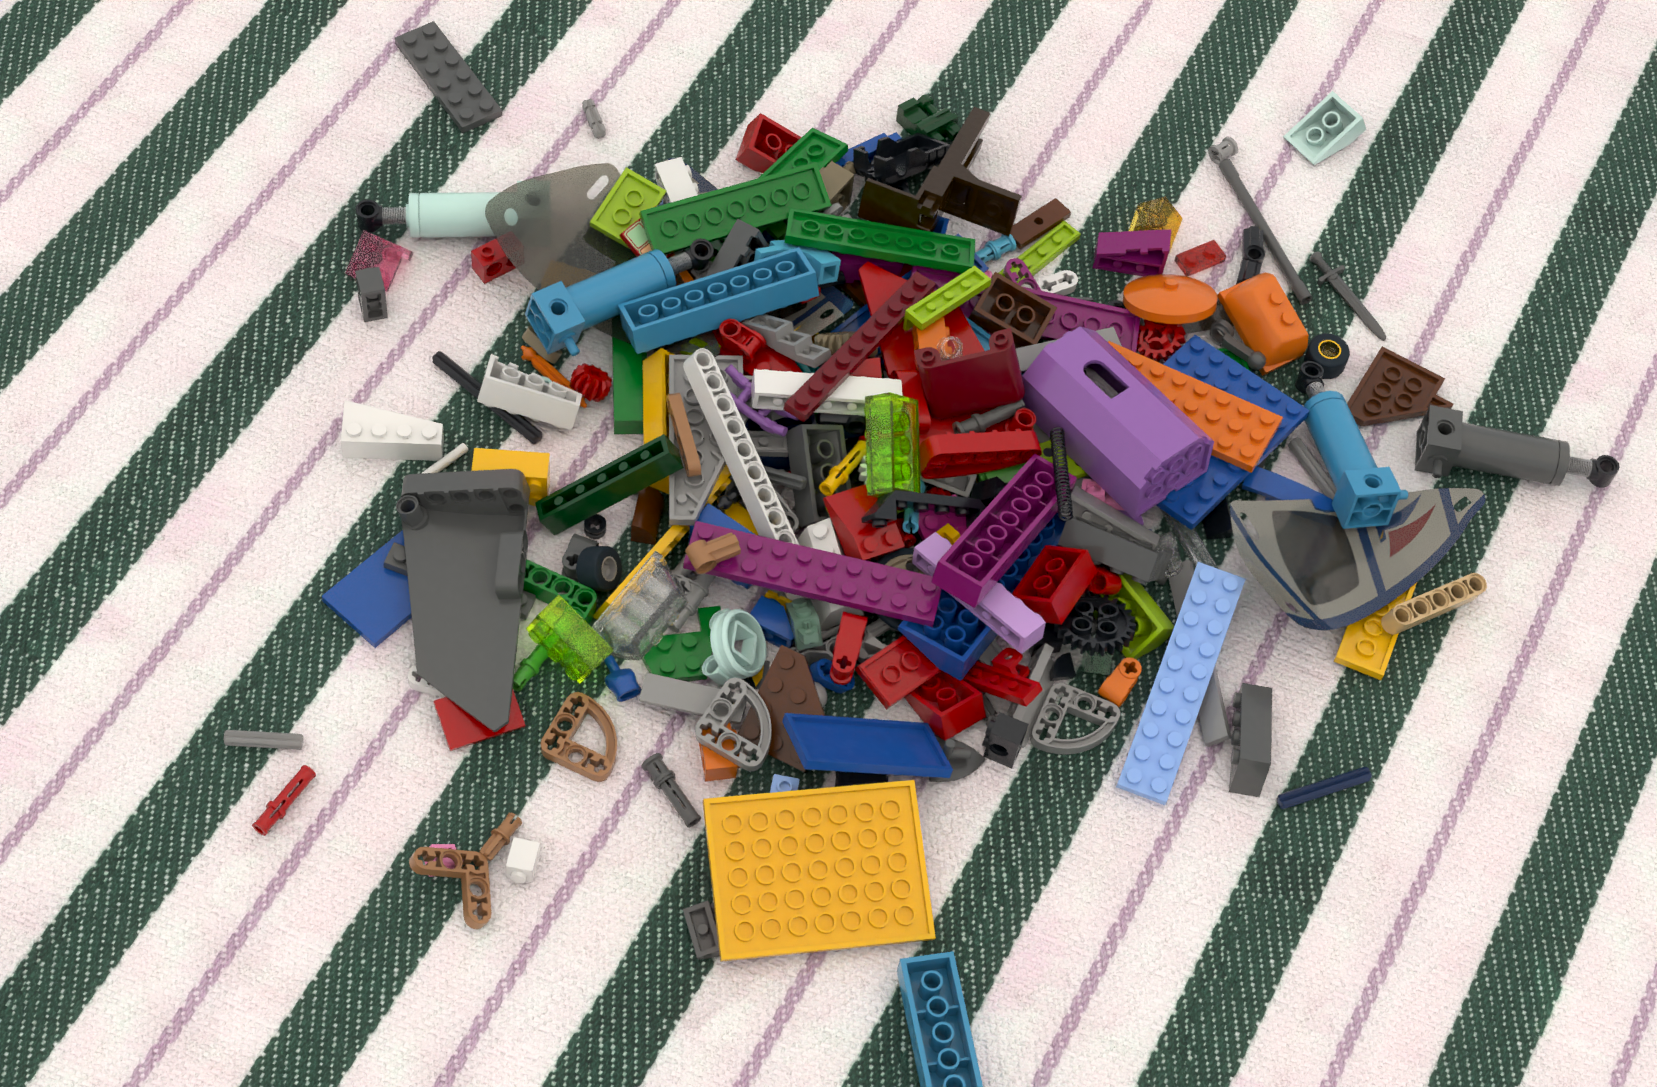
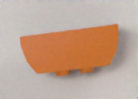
(1265, 320)

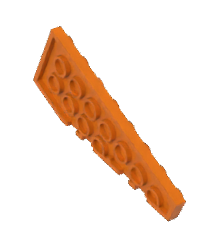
(1235, 425)

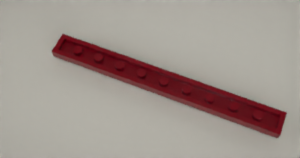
(857, 348)

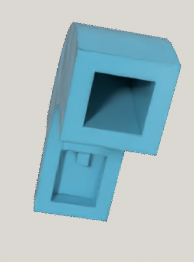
(823, 262)

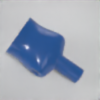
(621, 681)

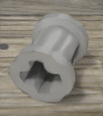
(1223, 150)

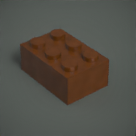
(1013, 307)

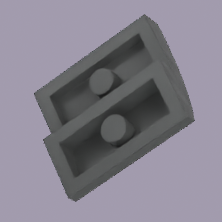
(703, 929)

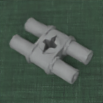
(694, 590)

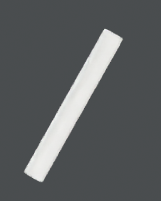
(447, 459)

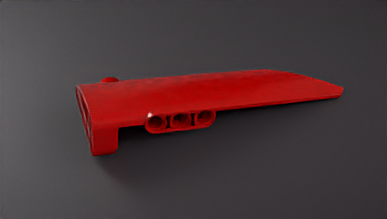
(940, 449)

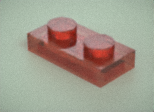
(1200, 258)

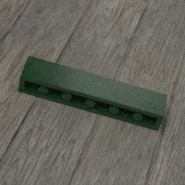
(609, 484)

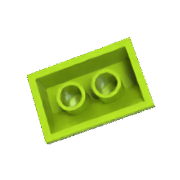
(1151, 623)

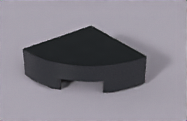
(1062, 668)

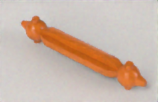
(546, 369)

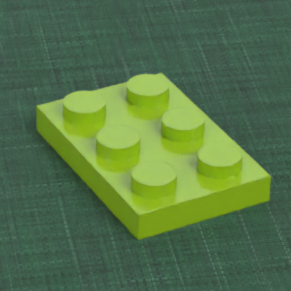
(623, 204)

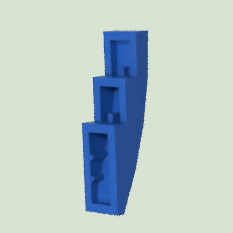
(1281, 488)

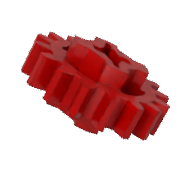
(1159, 339)

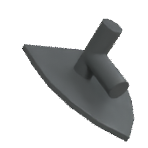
(961, 757)

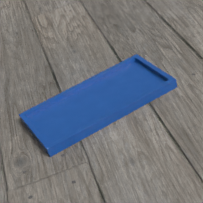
(372, 597)
(866, 745)

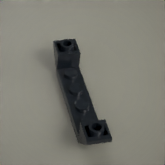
(885, 507)

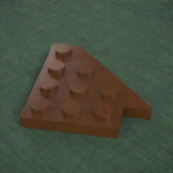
(1395, 391)
(784, 690)

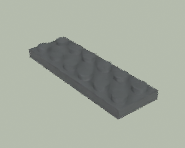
(448, 77)

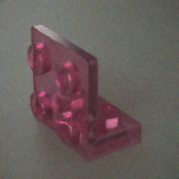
(378, 252)

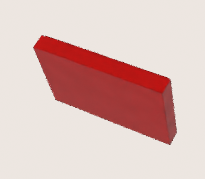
(896, 671)
(464, 730)

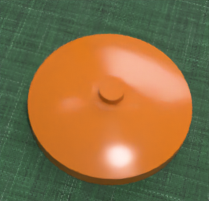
(1170, 299)

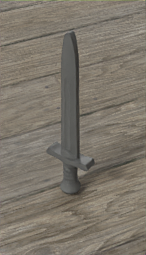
(1346, 293)

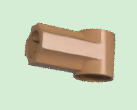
(706, 555)

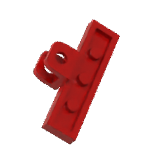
(1004, 679)

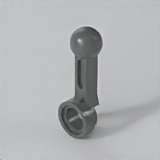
(1255, 359)

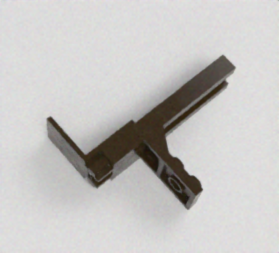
(946, 191)

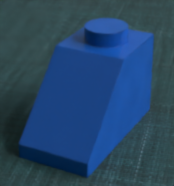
(773, 622)

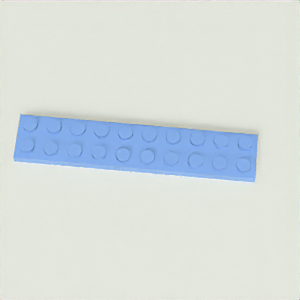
(1181, 683)

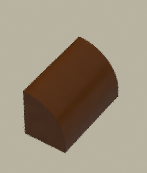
(647, 516)

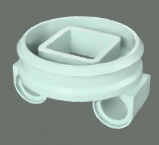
(727, 662)

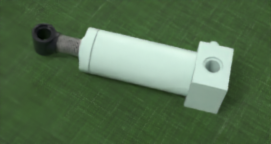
(435, 215)

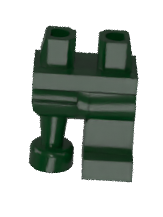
(937, 125)

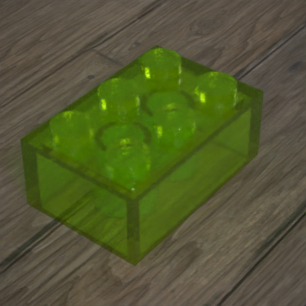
(569, 639)

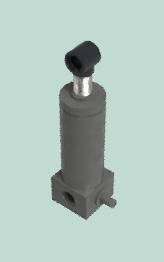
(1449, 442)

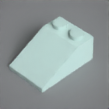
(1326, 129)

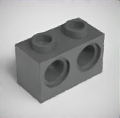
(371, 294)

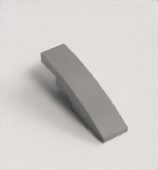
(783, 339)

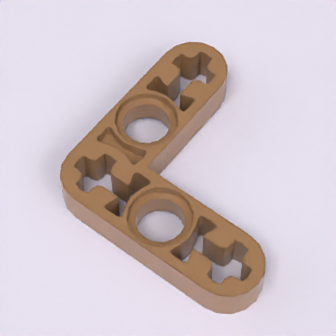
(468, 876)

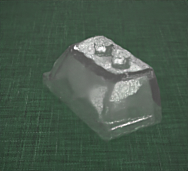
(642, 610)

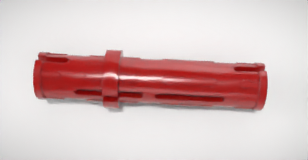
(264, 822)

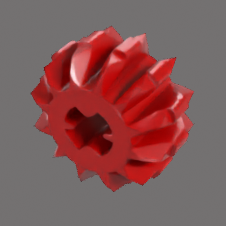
(590, 382)

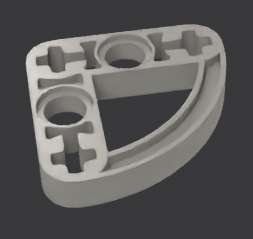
(1069, 704)
(719, 724)

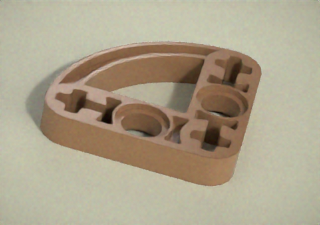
(566, 746)

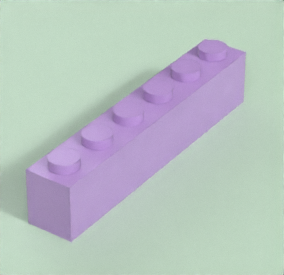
(998, 609)

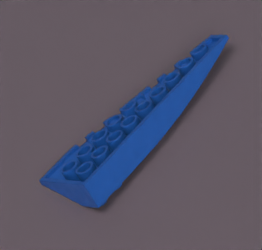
(959, 635)

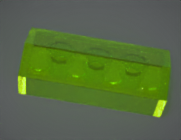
(892, 444)

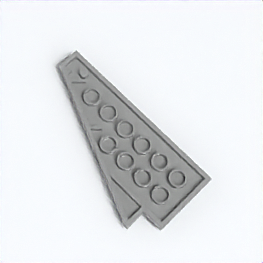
(687, 493)

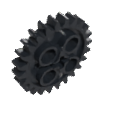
(1113, 628)

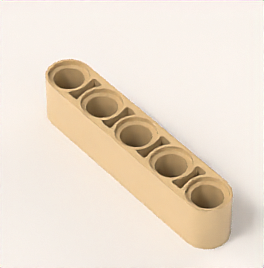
(1433, 603)

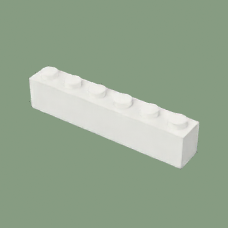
(774, 388)

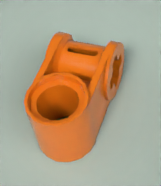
(1119, 683)

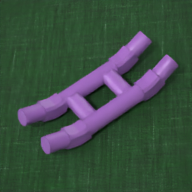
(758, 417)

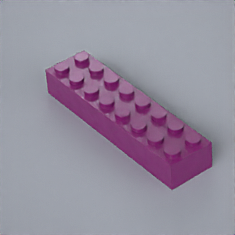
(1000, 532)

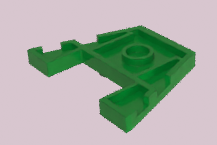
(684, 653)

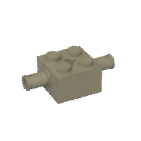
(838, 183)

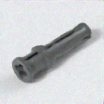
(979, 423)
(663, 780)

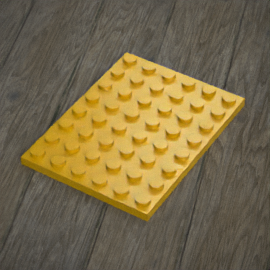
(817, 870)

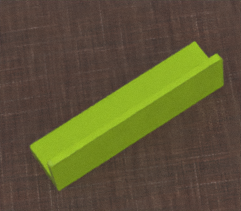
(946, 299)

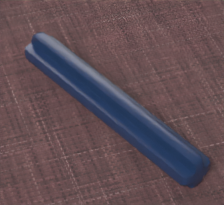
(1323, 787)

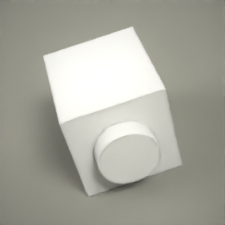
(522, 860)

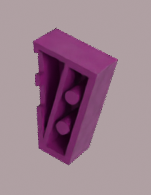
(1132, 251)

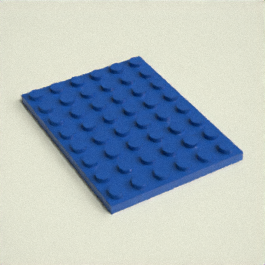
(1215, 368)

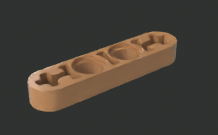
(683, 434)

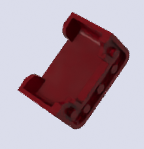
(971, 380)

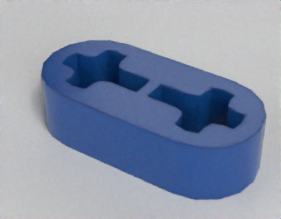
(825, 680)

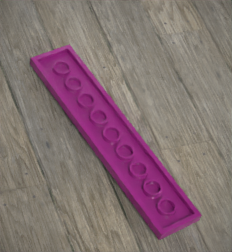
(1069, 313)
(824, 576)

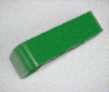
(555, 583)

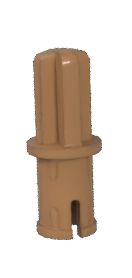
(500, 836)

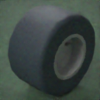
(599, 568)

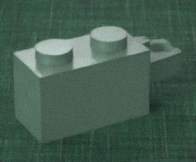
(804, 623)

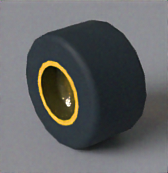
(1329, 352)

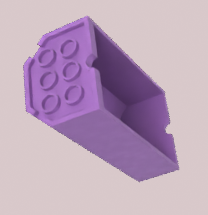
(1128, 444)

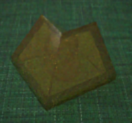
(1156, 215)

